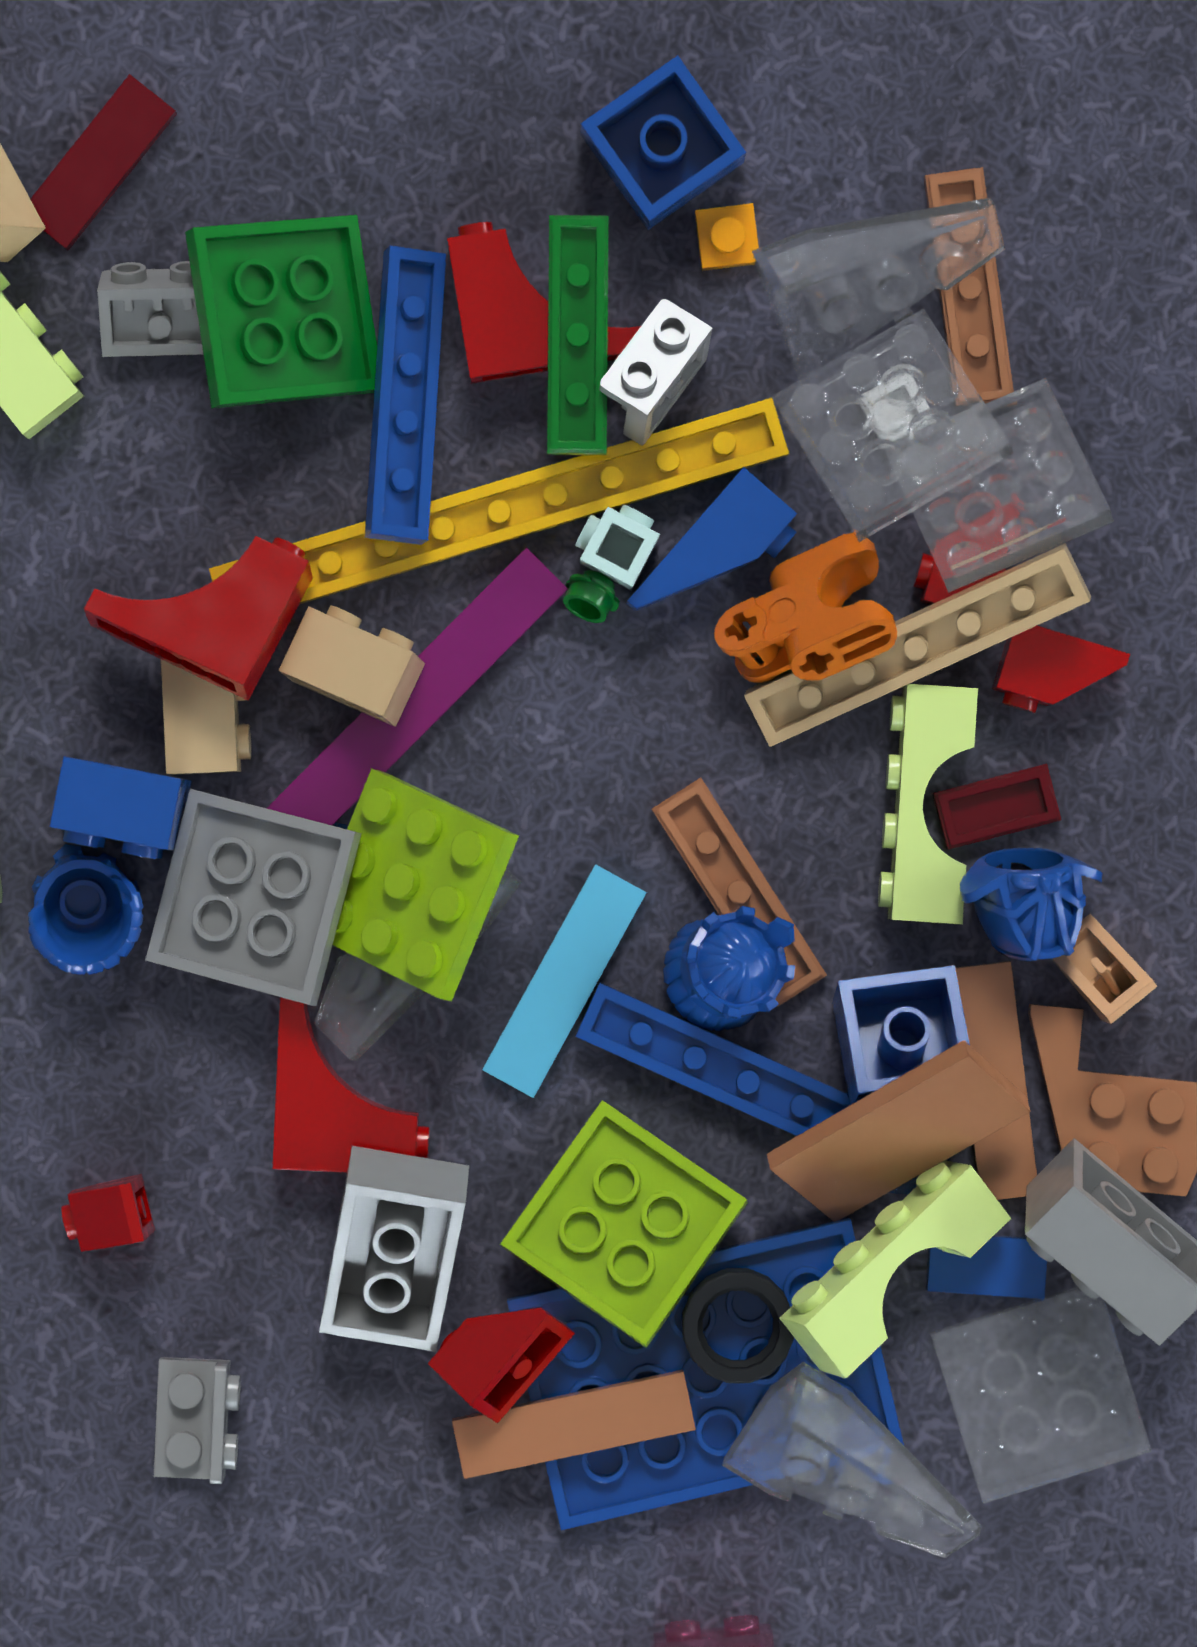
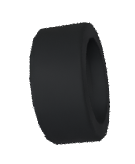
(692, 1325)

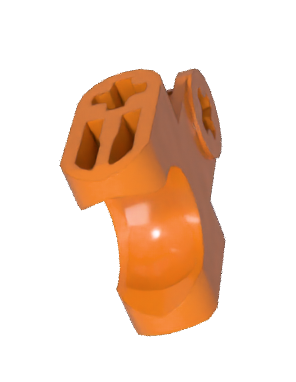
(803, 616)

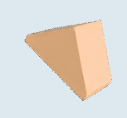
(1104, 972)

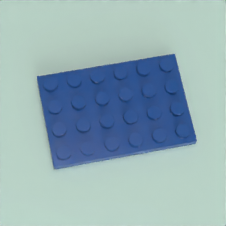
(735, 1326)

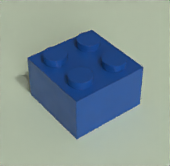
(662, 142)
(119, 804)
(895, 1024)

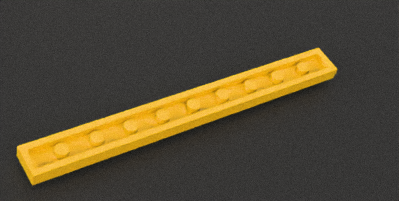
(549, 497)

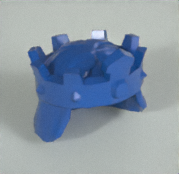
(84, 912)
(728, 968)

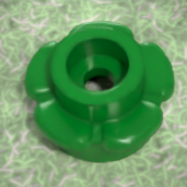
(590, 596)

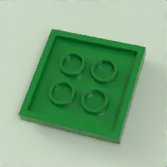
(283, 310)

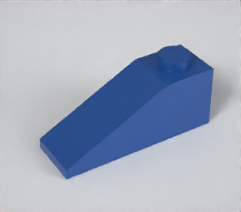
(726, 537)

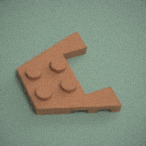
(1129, 1122)

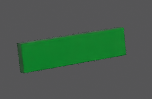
(577, 334)

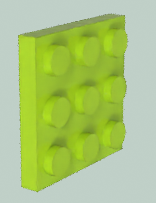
(419, 884)
(624, 1223)

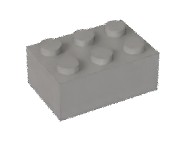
(1113, 1242)
(394, 1248)

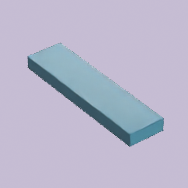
(564, 981)

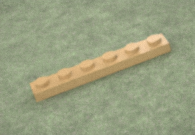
(926, 644)

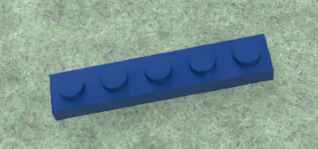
(405, 395)
(707, 1062)

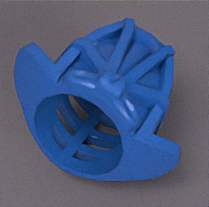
(1033, 910)

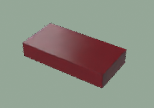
(996, 806)

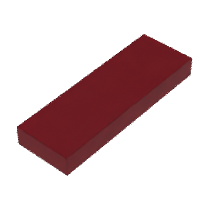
(100, 160)

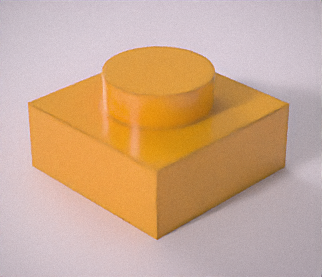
(726, 236)

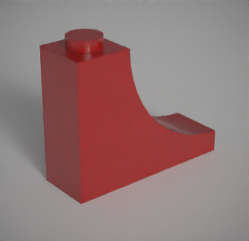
(500, 309)
(222, 628)
(321, 1114)

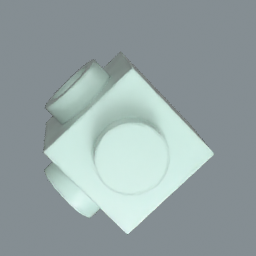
(618, 544)

